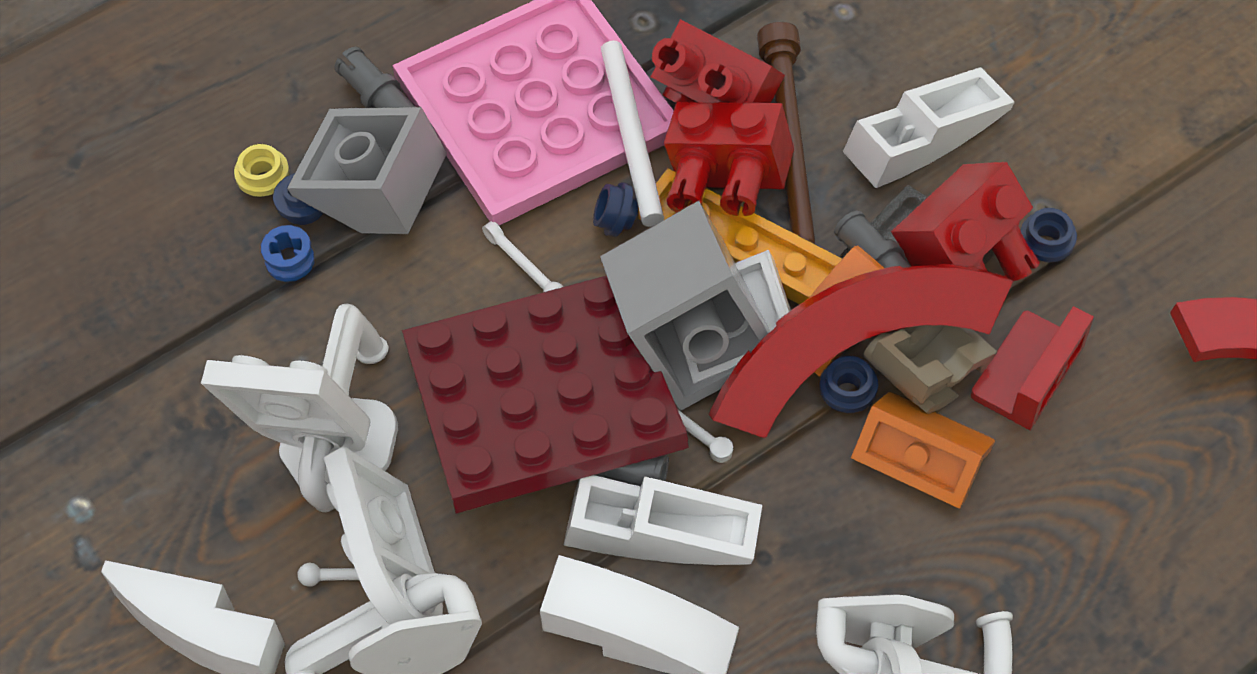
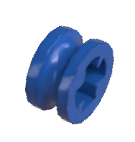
(282, 238)

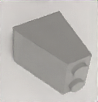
(682, 299)

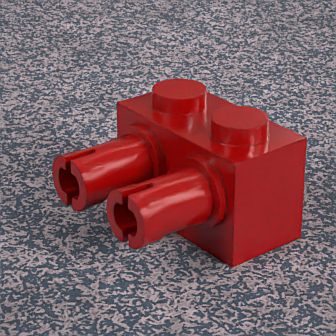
(710, 70)
(727, 148)
(967, 218)

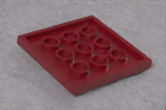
(539, 394)

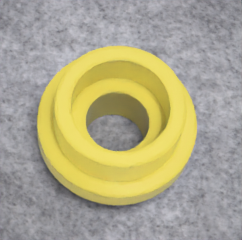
(256, 160)

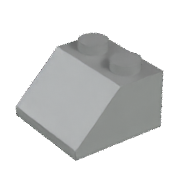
(370, 167)

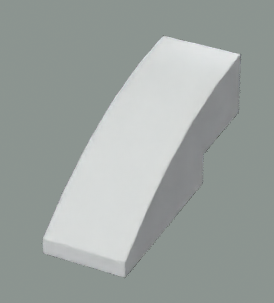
(925, 125)
(662, 522)
(197, 620)
(635, 621)

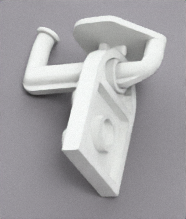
(311, 405)
(404, 620)
(892, 629)

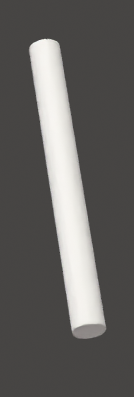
(632, 134)

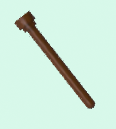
(779, 48)

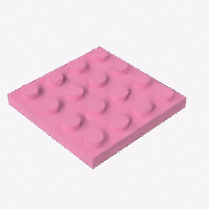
(530, 104)

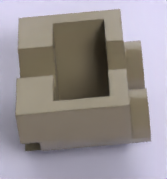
(929, 361)

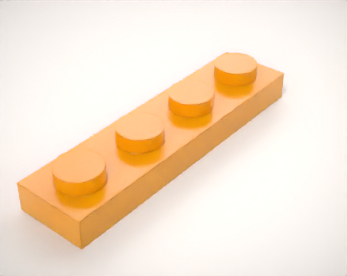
(798, 261)

